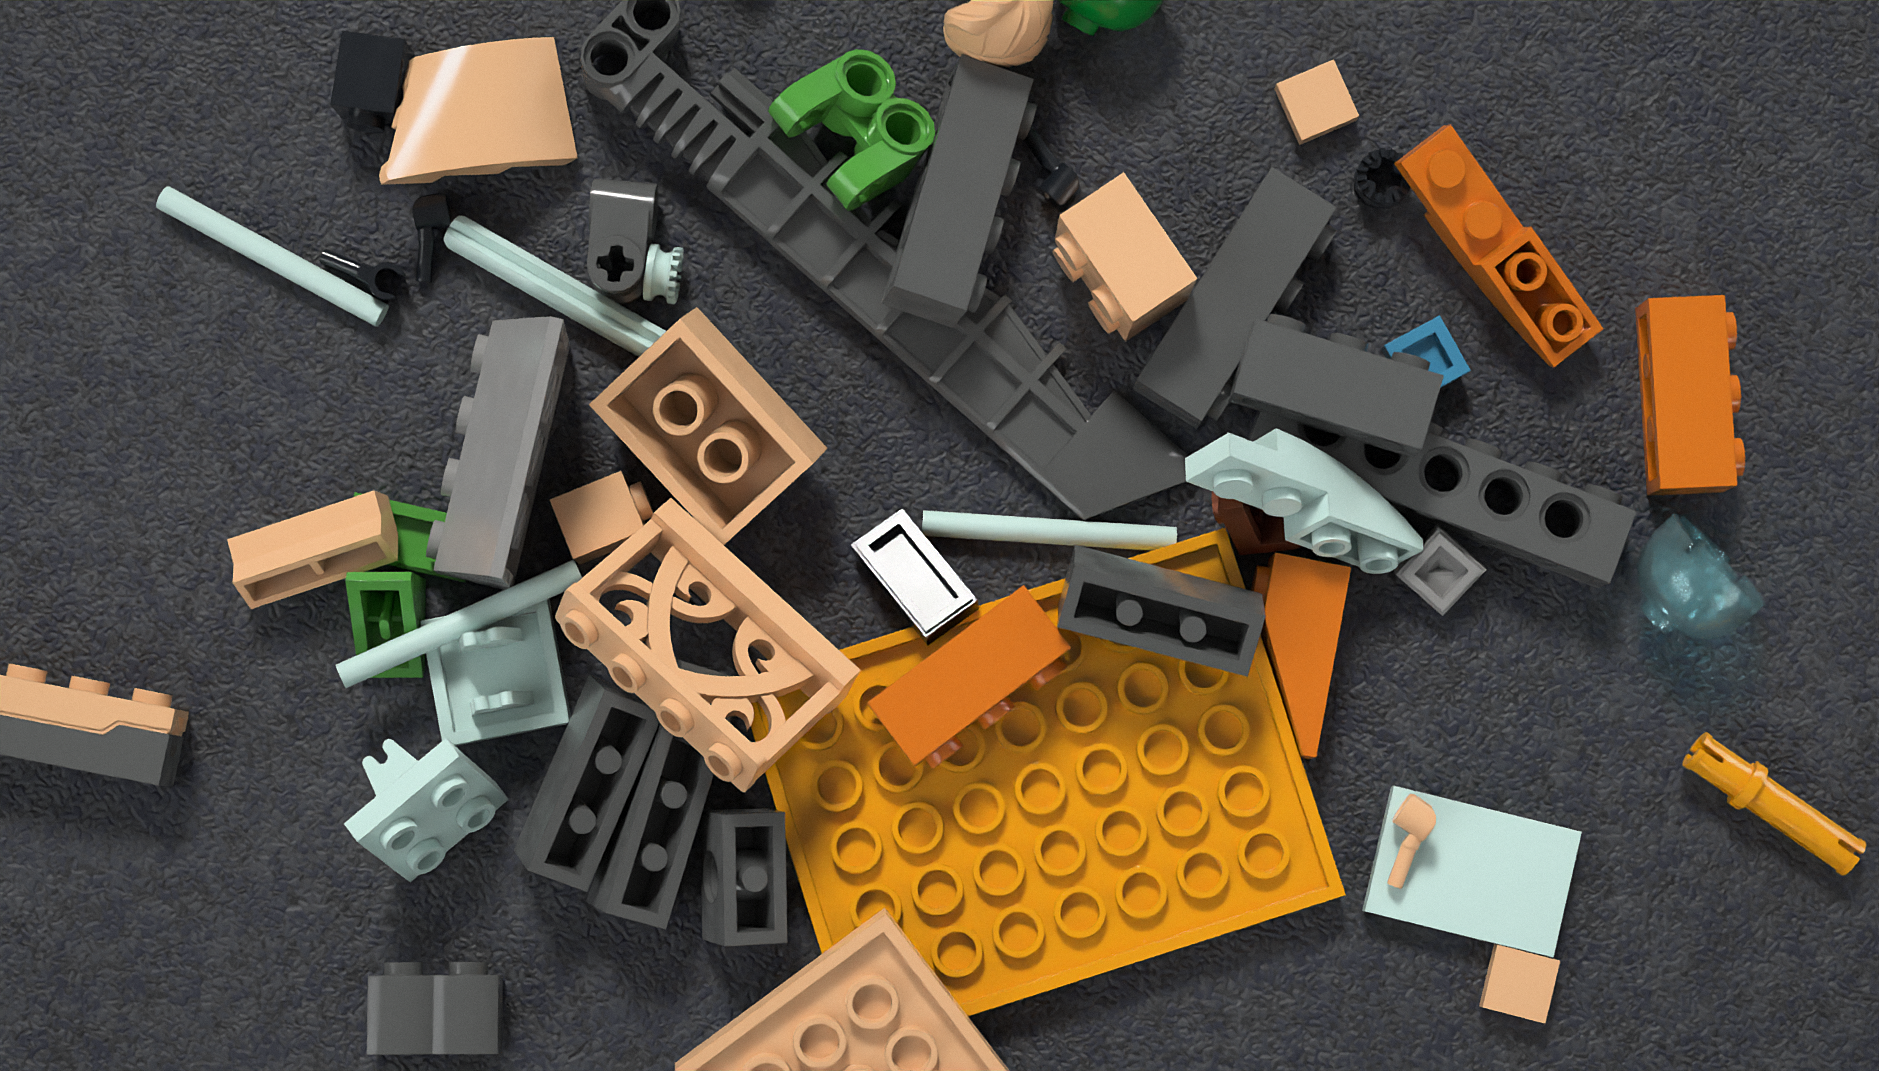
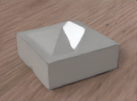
(1441, 570)

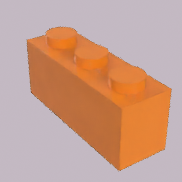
(1688, 395)
(971, 679)

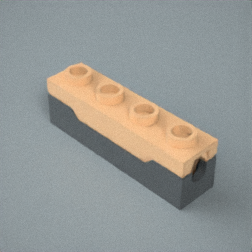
(88, 728)

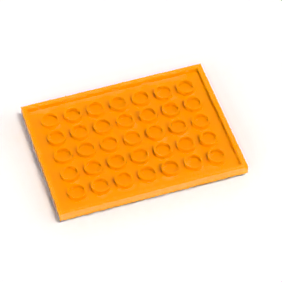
(1075, 831)

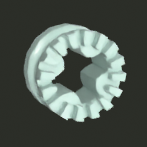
(661, 273)

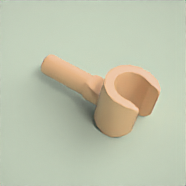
(1418, 820)

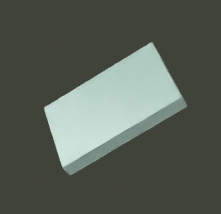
(1477, 874)

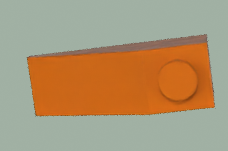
(1301, 636)

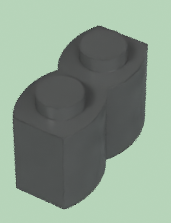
(434, 1012)

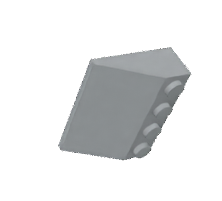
(501, 451)

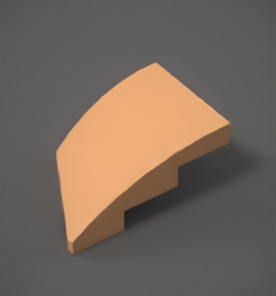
(480, 112)

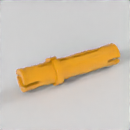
(1752, 788)

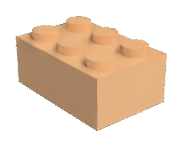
(708, 426)

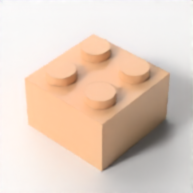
(1122, 258)

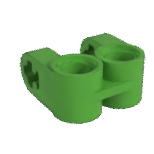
(858, 101)

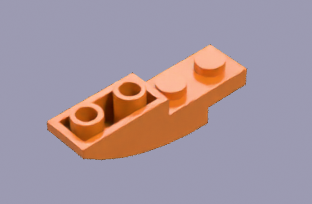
(1496, 249)

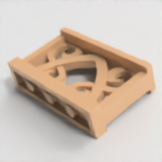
(682, 699)

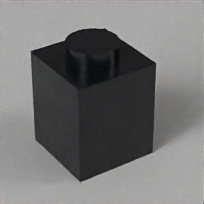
(369, 79)

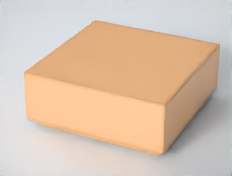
(1316, 102)
(1519, 983)

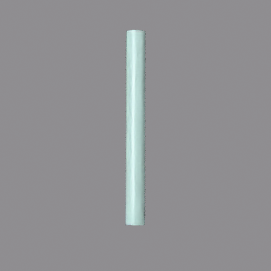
(272, 256)
(1047, 531)
(455, 624)

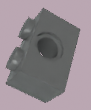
(743, 876)

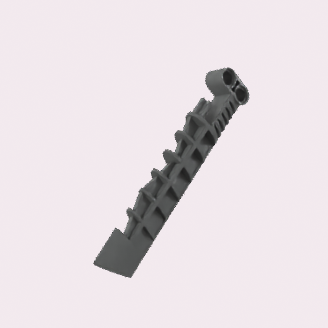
(981, 366)

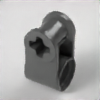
(621, 228)

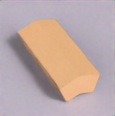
(314, 549)

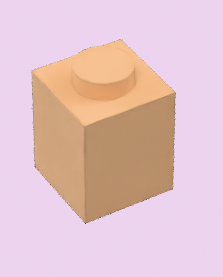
(601, 515)

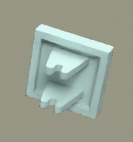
(500, 679)
(423, 806)

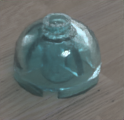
(1692, 583)

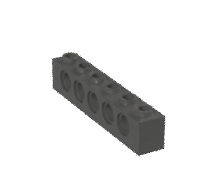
(1597, 516)

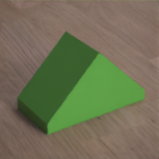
(385, 608)

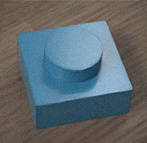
(1435, 345)

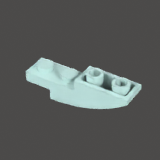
(1316, 495)

